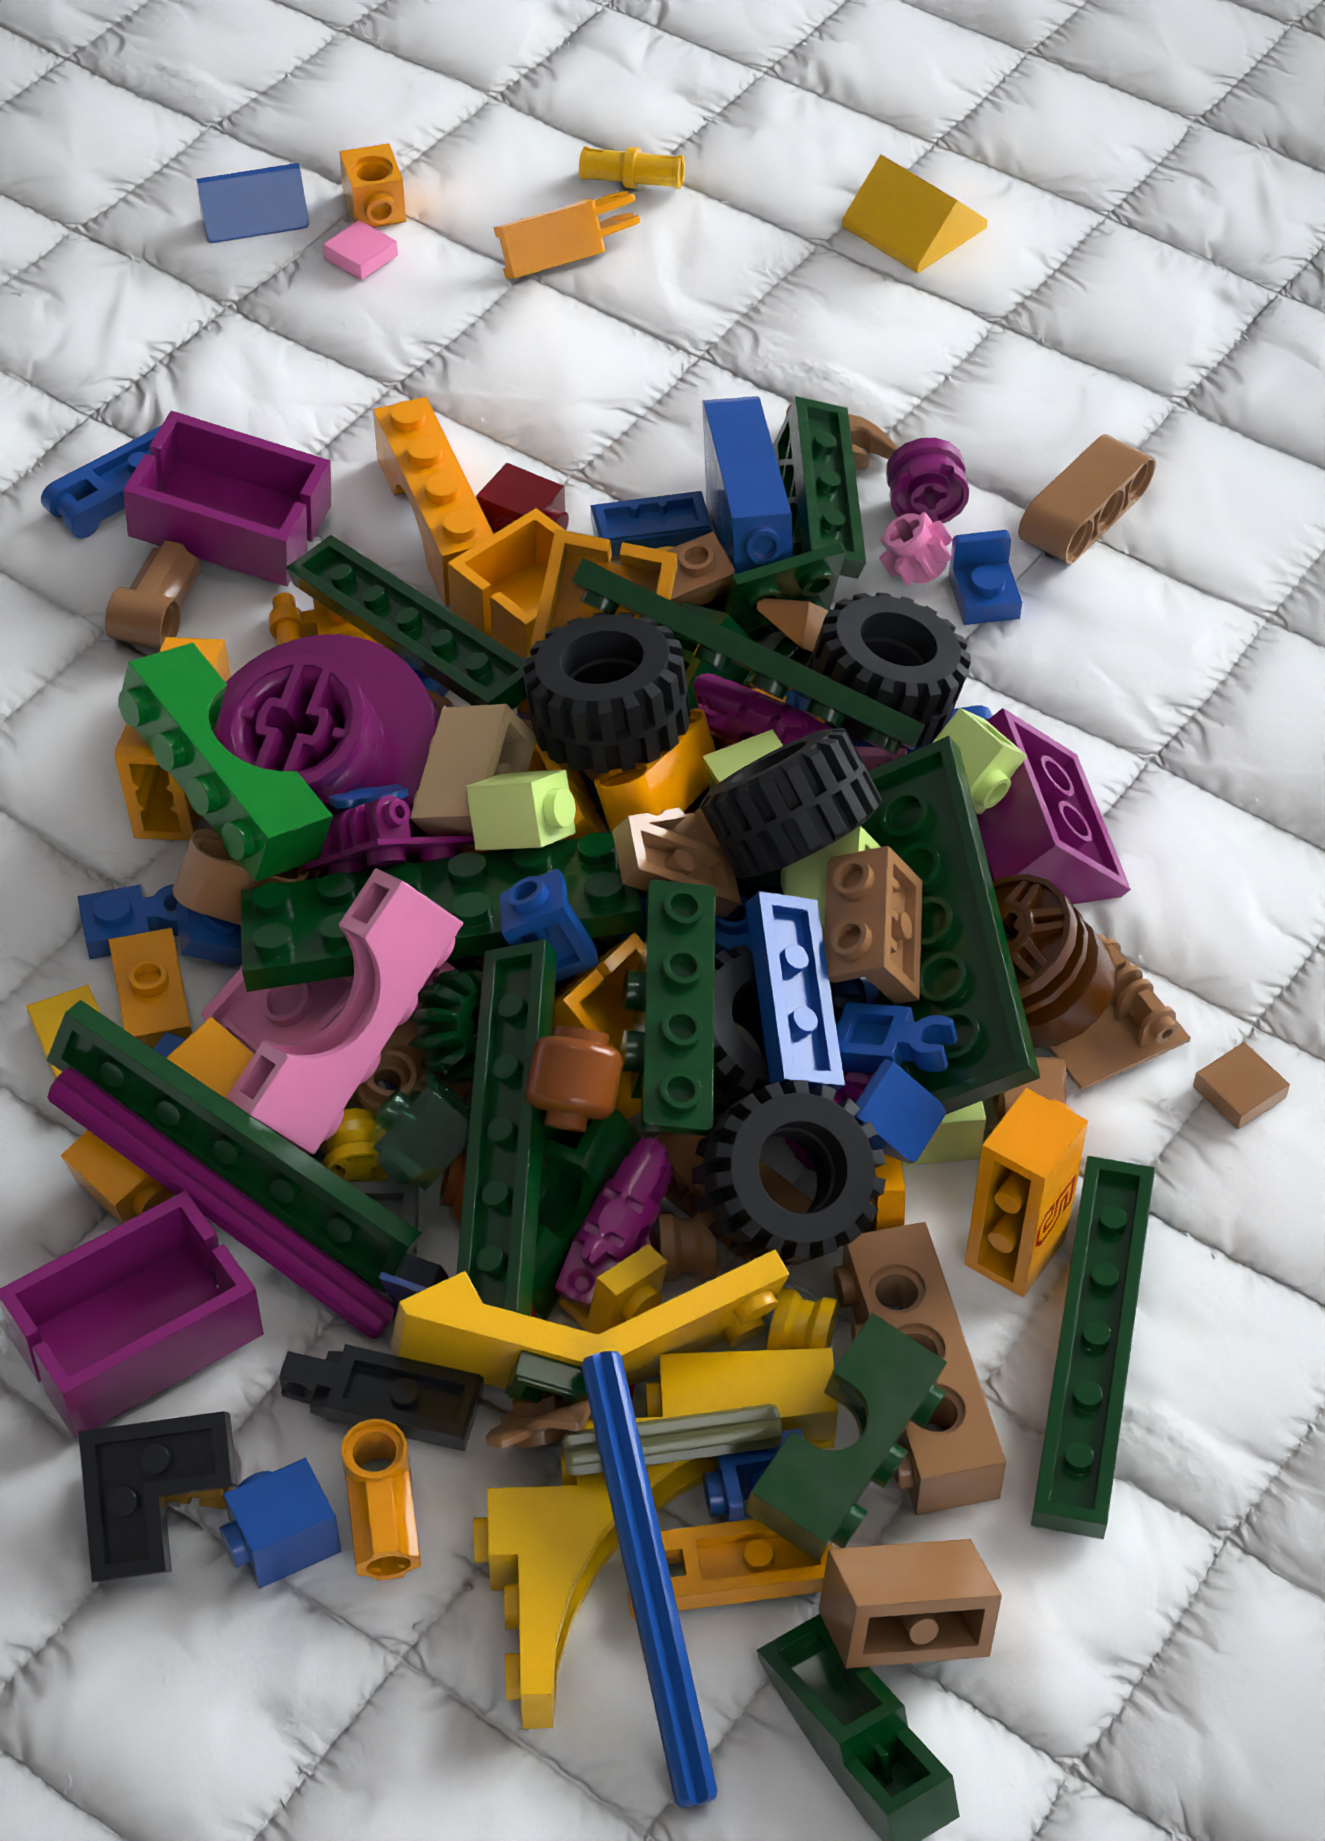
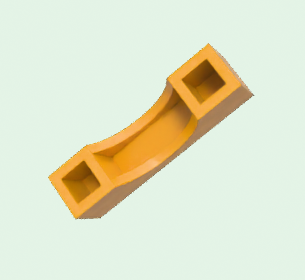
(423, 466)

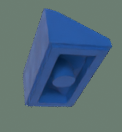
(252, 203)

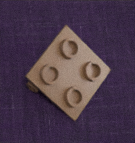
(1128, 1031)

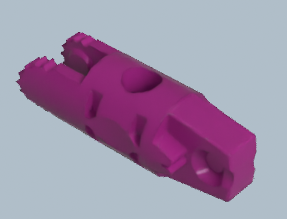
(744, 713)
(616, 1221)

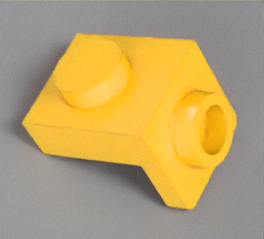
(623, 1292)

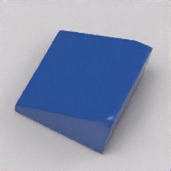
(900, 1113)

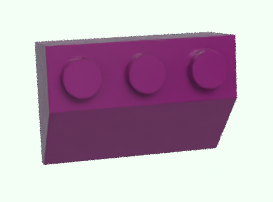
(1050, 821)

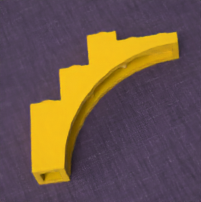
(556, 1539)

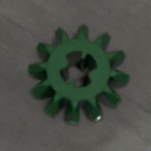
(449, 1024)

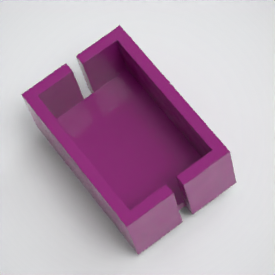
(228, 497)
(130, 1313)

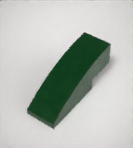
(861, 1735)

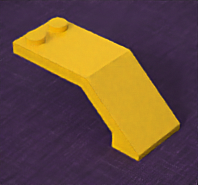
(458, 1331)

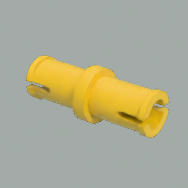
(632, 167)

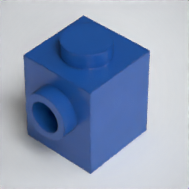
(279, 1523)

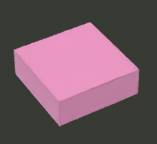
(360, 249)

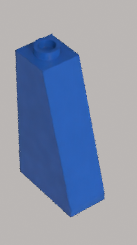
(745, 484)

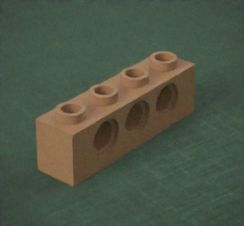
(903, 1269)

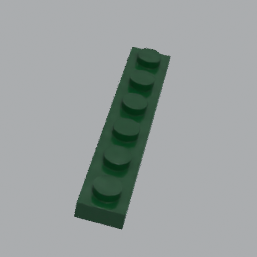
(410, 624)
(771, 670)
(504, 1129)
(236, 1146)
(1094, 1349)

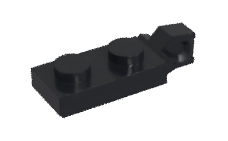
(363, 1384)

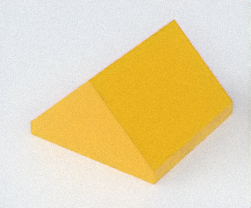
(909, 216)

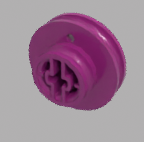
(333, 713)

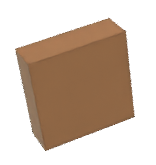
(1241, 1085)

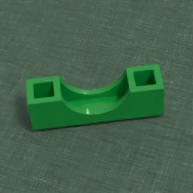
(261, 814)

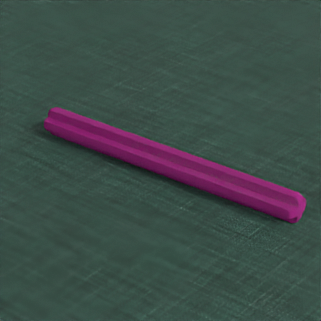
(222, 1203)

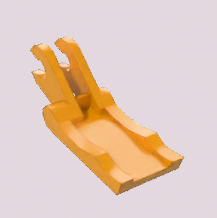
(561, 234)

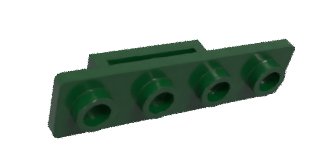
(673, 1010)

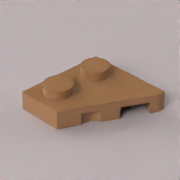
(675, 850)

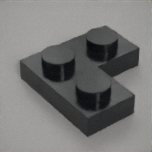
(131, 1473)

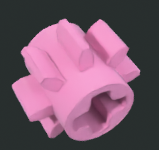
(915, 548)

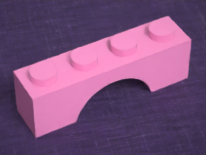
(395, 947)

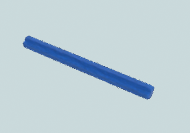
(649, 1581)

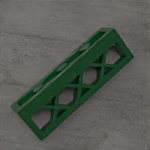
(821, 481)

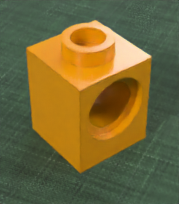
(373, 185)

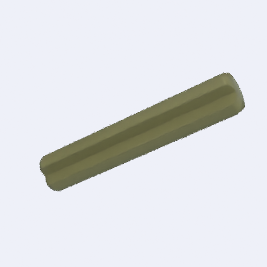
(685, 1437)

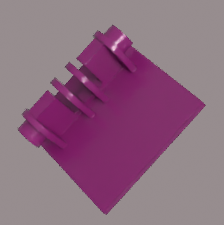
(378, 837)

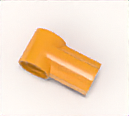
(380, 1501)

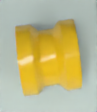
(351, 1148)
(802, 1322)

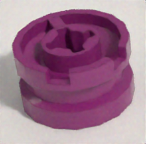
(927, 478)

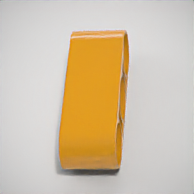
(662, 784)

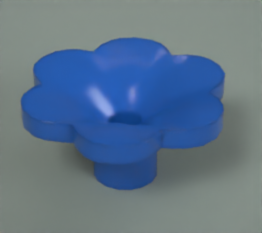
(365, 795)

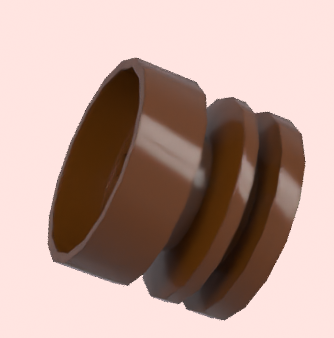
(1056, 957)

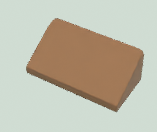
(796, 619)

